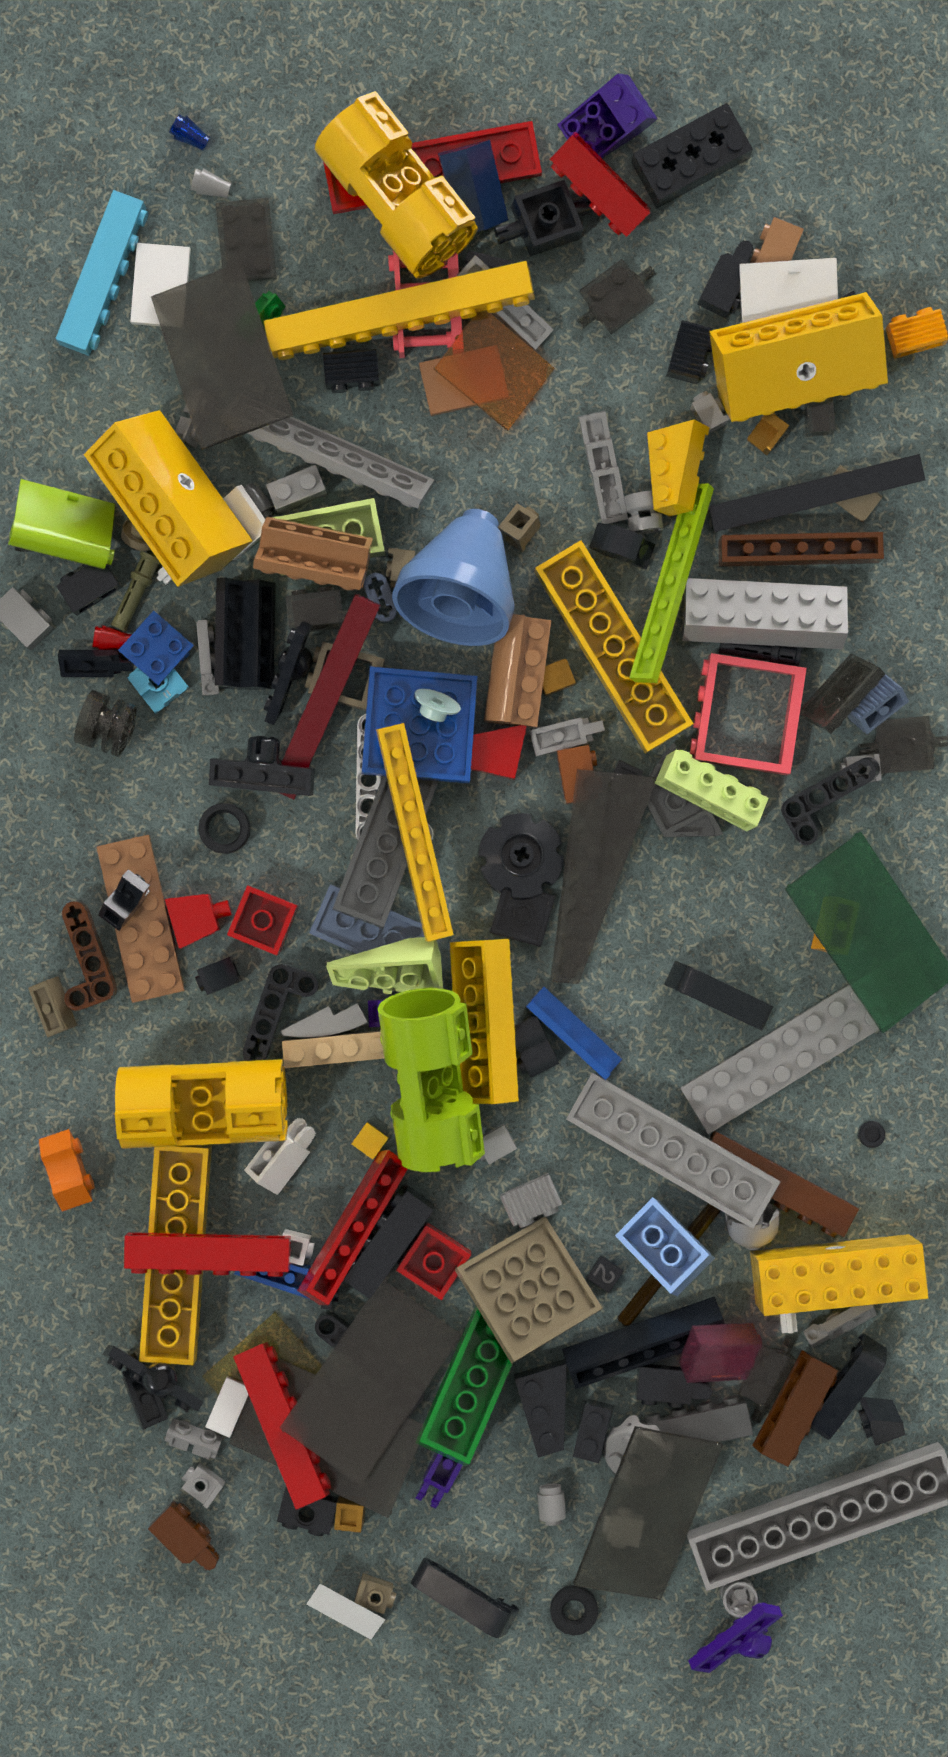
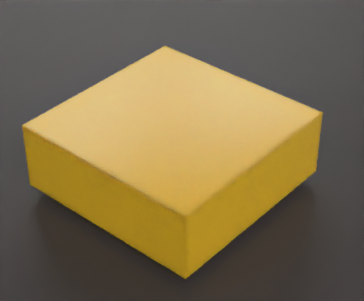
(370, 1140)

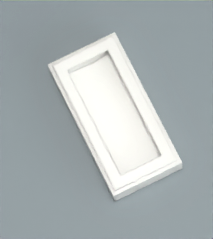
(228, 1407)

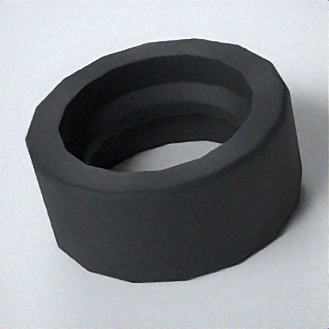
(204, 828)

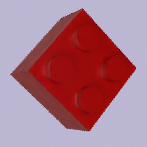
(263, 920)
(433, 1260)

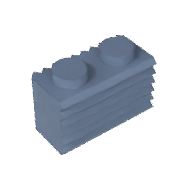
(878, 705)

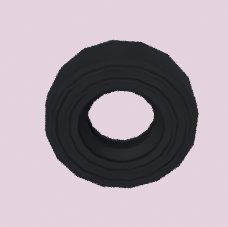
(569, 1626)

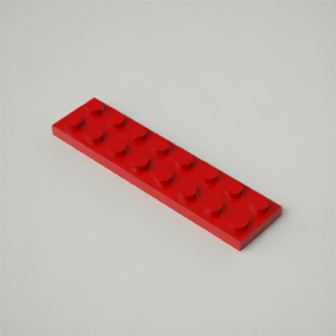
(512, 148)

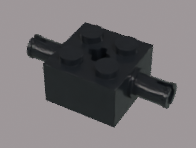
(539, 233)

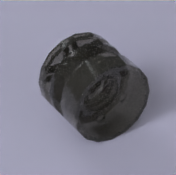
(101, 722)

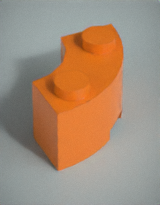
(66, 1170)

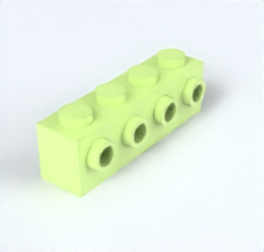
(712, 790)

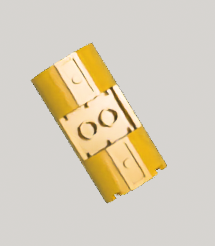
(375, 160)
(201, 1104)

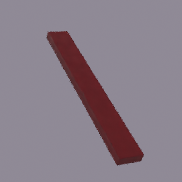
(331, 683)

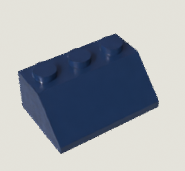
(476, 181)

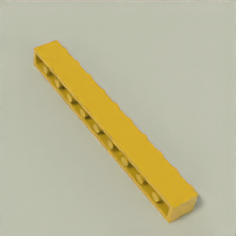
(400, 310)

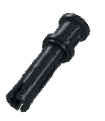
(774, 654)

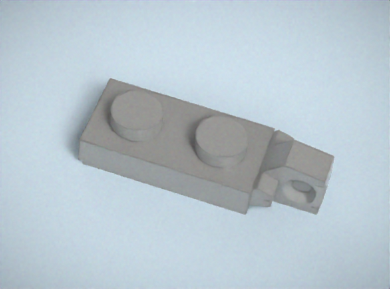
(207, 659)
(564, 735)
(839, 1324)

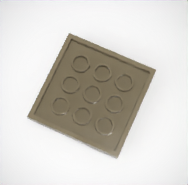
(528, 1289)

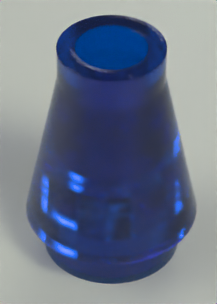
(188, 132)

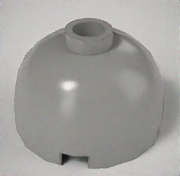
(758, 1237)

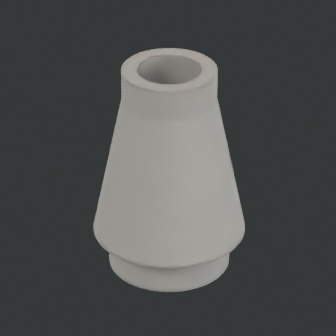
(209, 184)

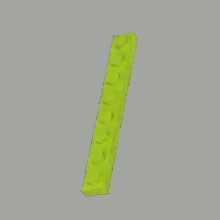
(670, 589)

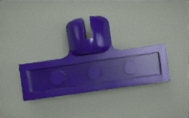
(743, 1637)

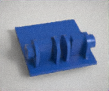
(156, 648)

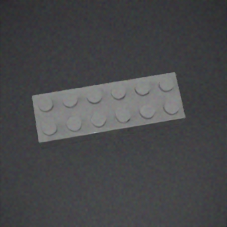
(765, 613)

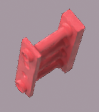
(399, 340)

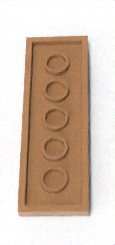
(147, 937)

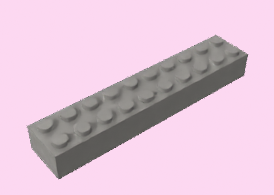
(821, 1516)

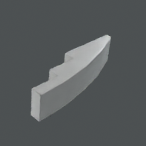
(603, 467)

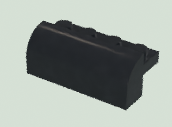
(244, 634)

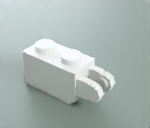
(280, 1159)

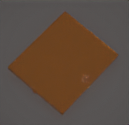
(494, 368)

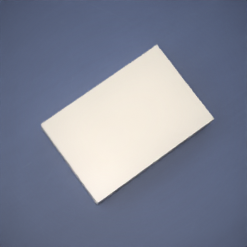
(156, 271)

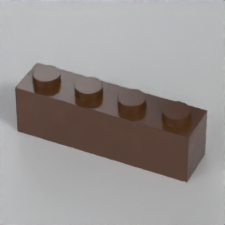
(795, 1408)

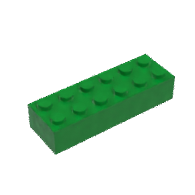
(466, 1394)

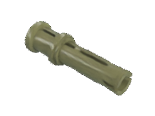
(140, 580)

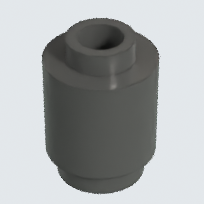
(260, 500)

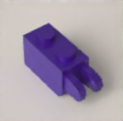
(440, 1474)

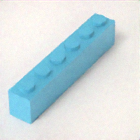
(102, 272)

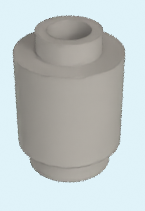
(551, 1504)

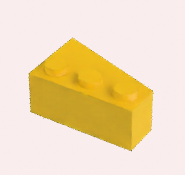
(675, 465)

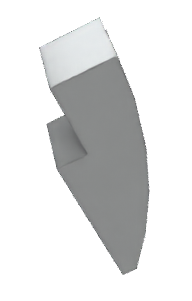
(327, 1023)

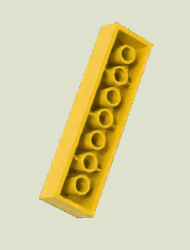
(611, 645)
(174, 1299)

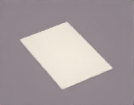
(345, 1611)

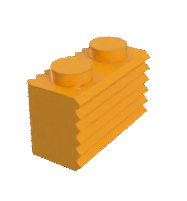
(916, 333)

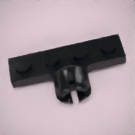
(293, 665)
(262, 770)
(156, 1378)

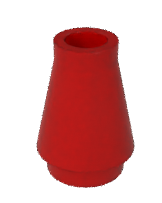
(108, 638)

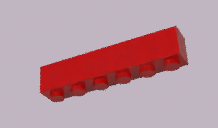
(353, 1228)
(207, 1252)
(272, 1405)

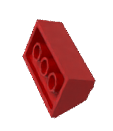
(600, 184)

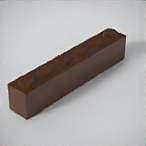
(801, 549)
(798, 1193)

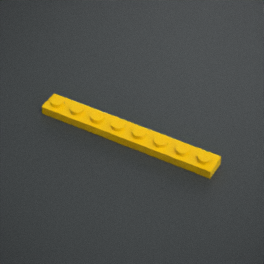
(414, 832)

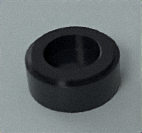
(871, 1134)

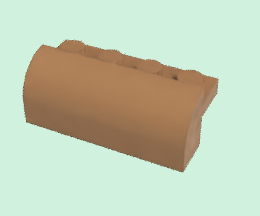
(313, 553)
(518, 673)

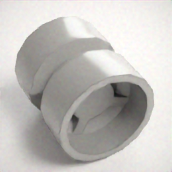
(642, 503)
(739, 1597)

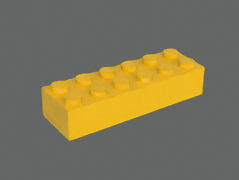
(485, 984)

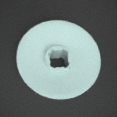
(436, 704)

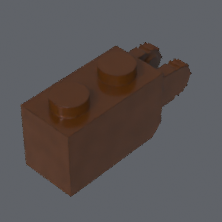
(184, 1536)

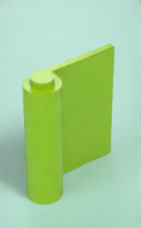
(63, 524)

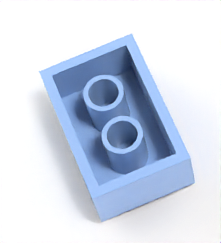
(665, 1246)

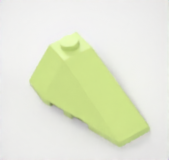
(391, 967)

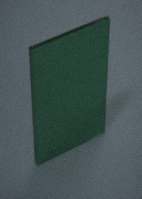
(870, 931)

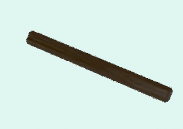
(652, 1285)

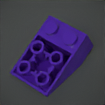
(610, 116)

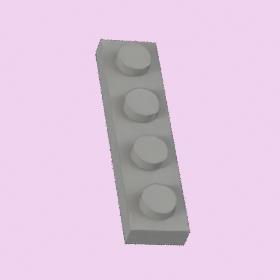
(521, 319)

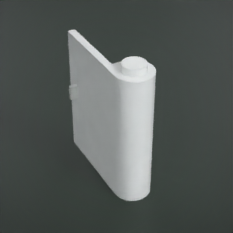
(785, 286)

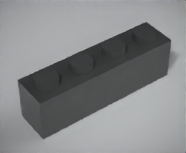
(707, 1421)

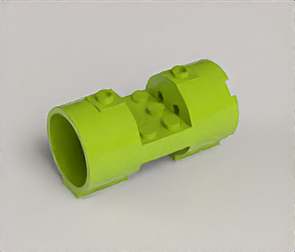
(426, 1041)

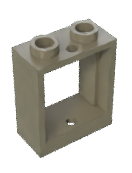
(320, 657)

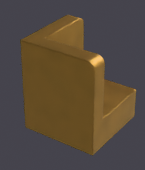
(767, 433)
(557, 677)
(349, 1515)

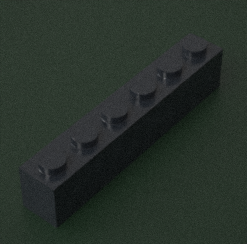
(638, 1343)

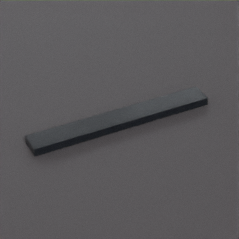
(817, 493)

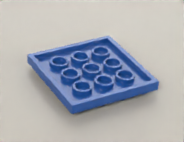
(437, 748)

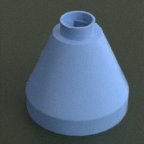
(459, 583)

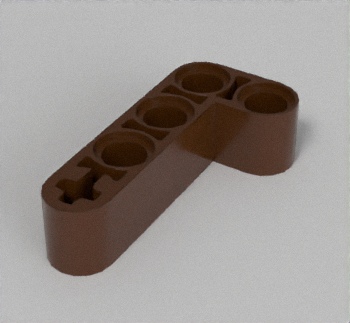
(83, 954)

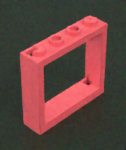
(705, 696)

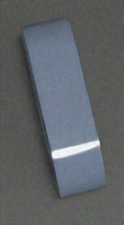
(386, 595)

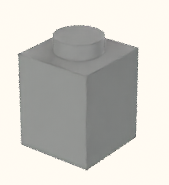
(497, 1144)

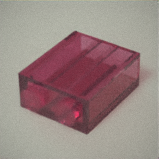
(720, 1352)

